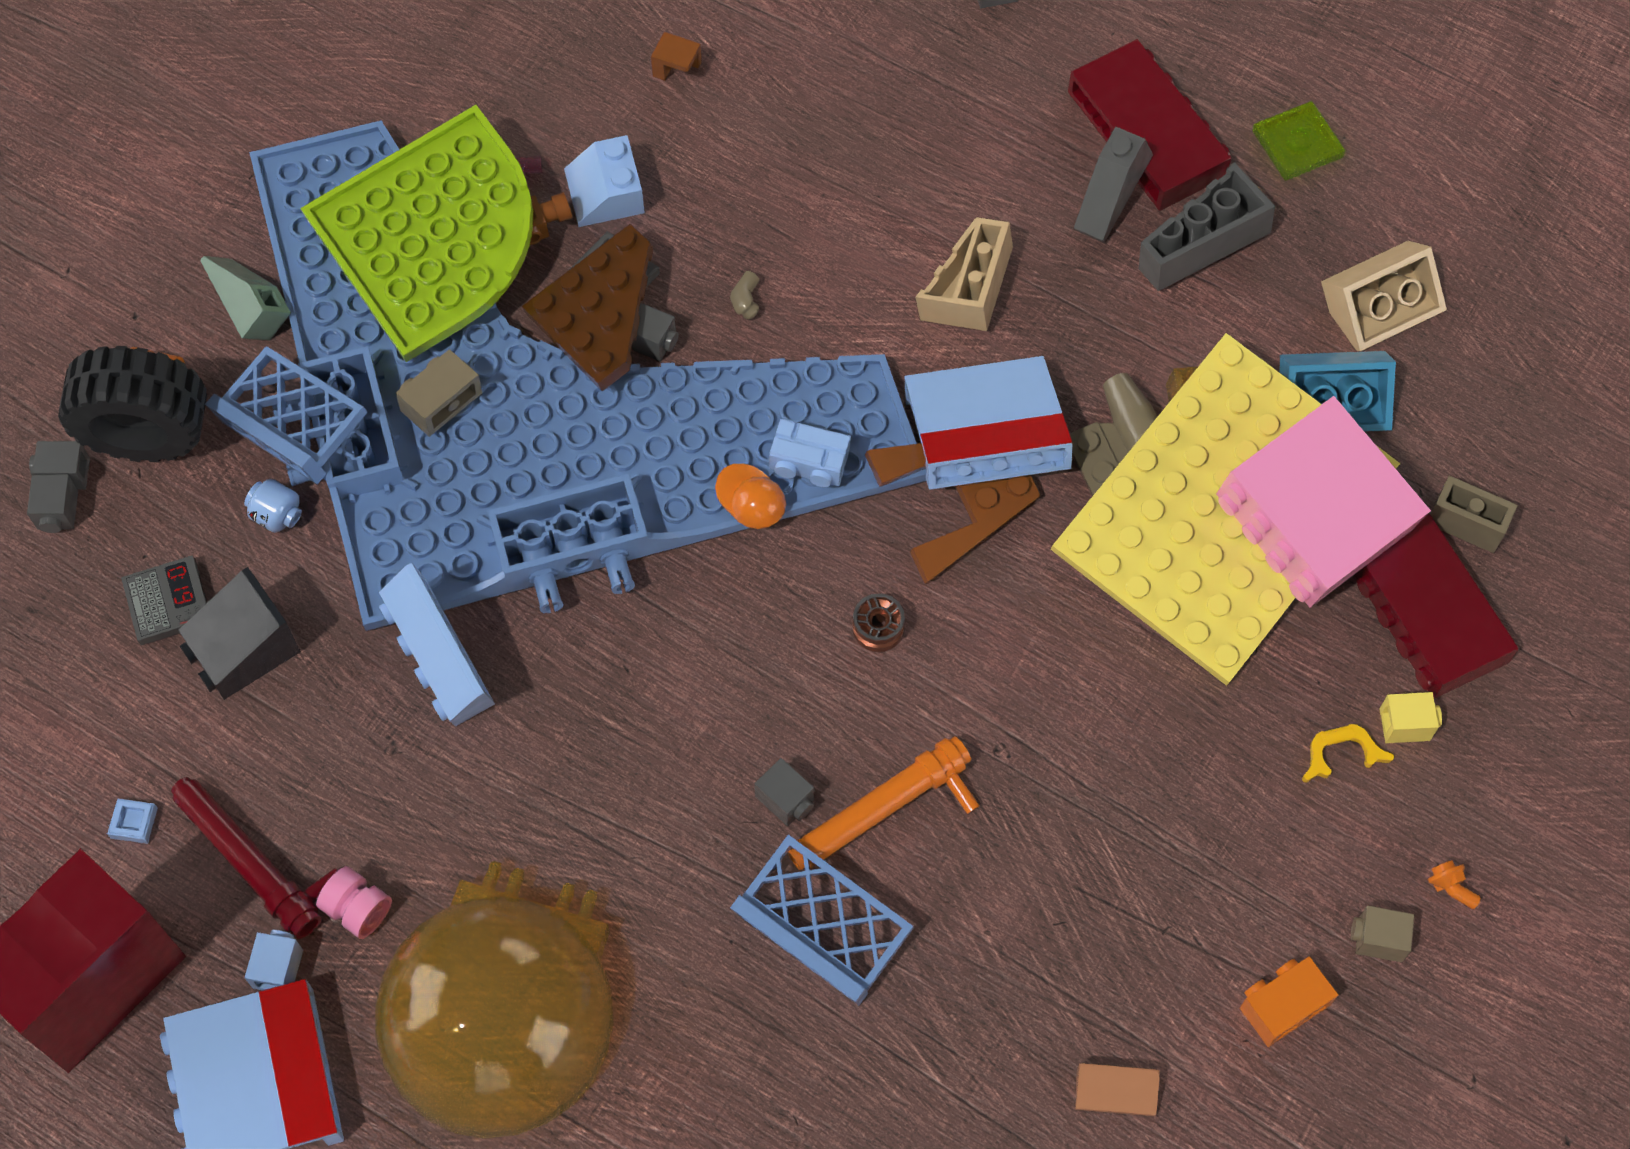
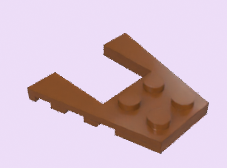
(987, 503)

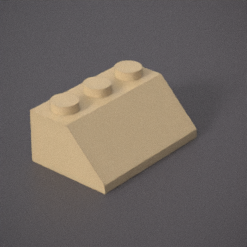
(1385, 294)

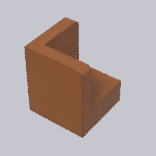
(674, 53)

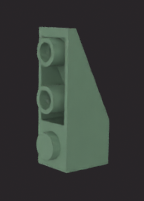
(248, 298)

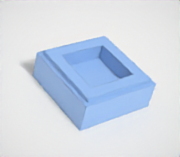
(132, 821)

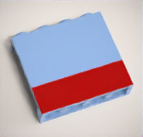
(989, 422)
(252, 1072)

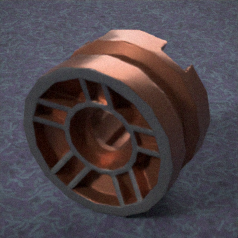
(881, 609)

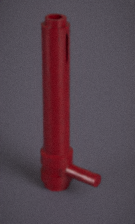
(282, 898)

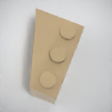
(971, 278)

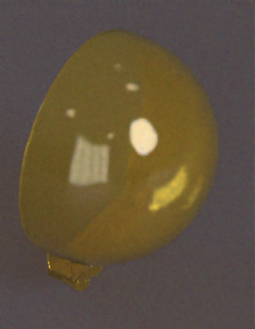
(496, 1009)

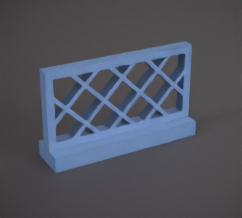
(273, 439)
(800, 945)

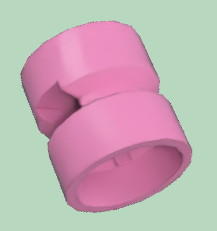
(350, 899)

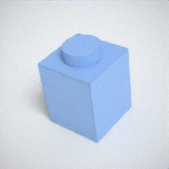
(273, 960)

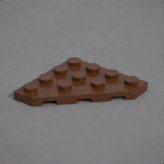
(596, 307)

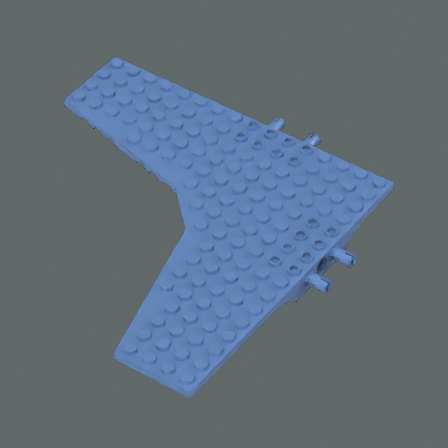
(543, 463)

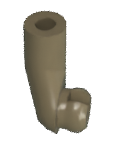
(742, 298)

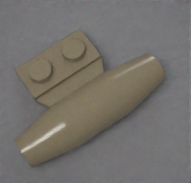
(1104, 445)

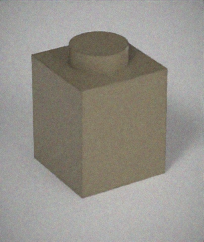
(1383, 933)

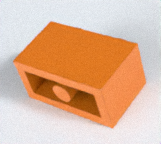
(1288, 1000)

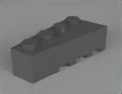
(1208, 229)

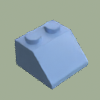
(605, 182)

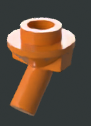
(1448, 877)

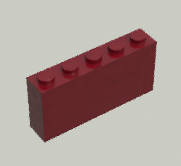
(1137, 96)
(1435, 611)

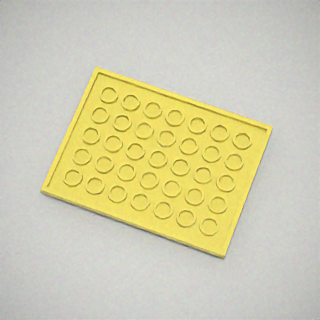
(1158, 527)

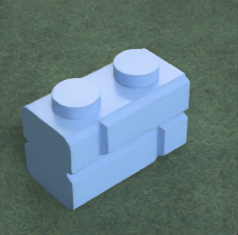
(809, 453)

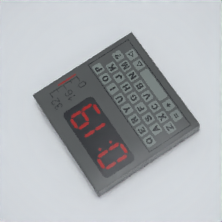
(163, 598)

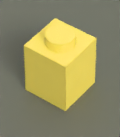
(1410, 717)

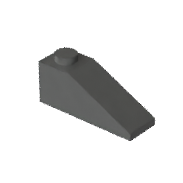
(1112, 183)

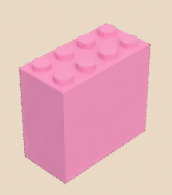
(1321, 502)

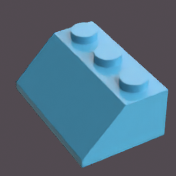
(1357, 380)

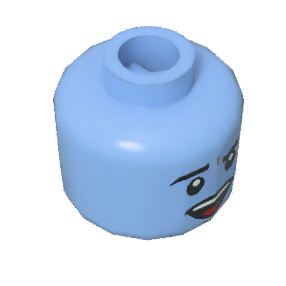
(273, 505)

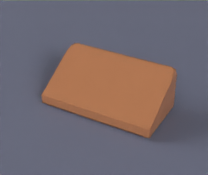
(1117, 1089)

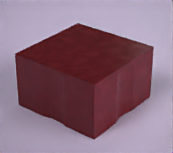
(79, 960)

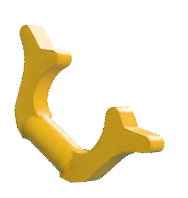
(1351, 732)

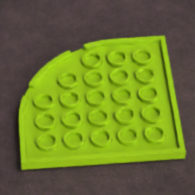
(431, 231)

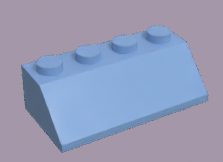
(435, 647)

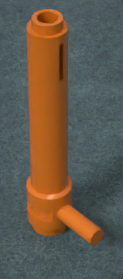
(928, 771)

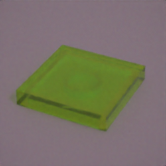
(1298, 140)

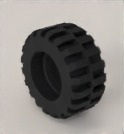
(132, 404)

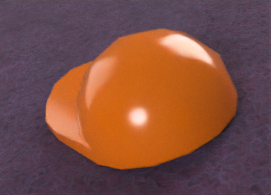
(750, 496)

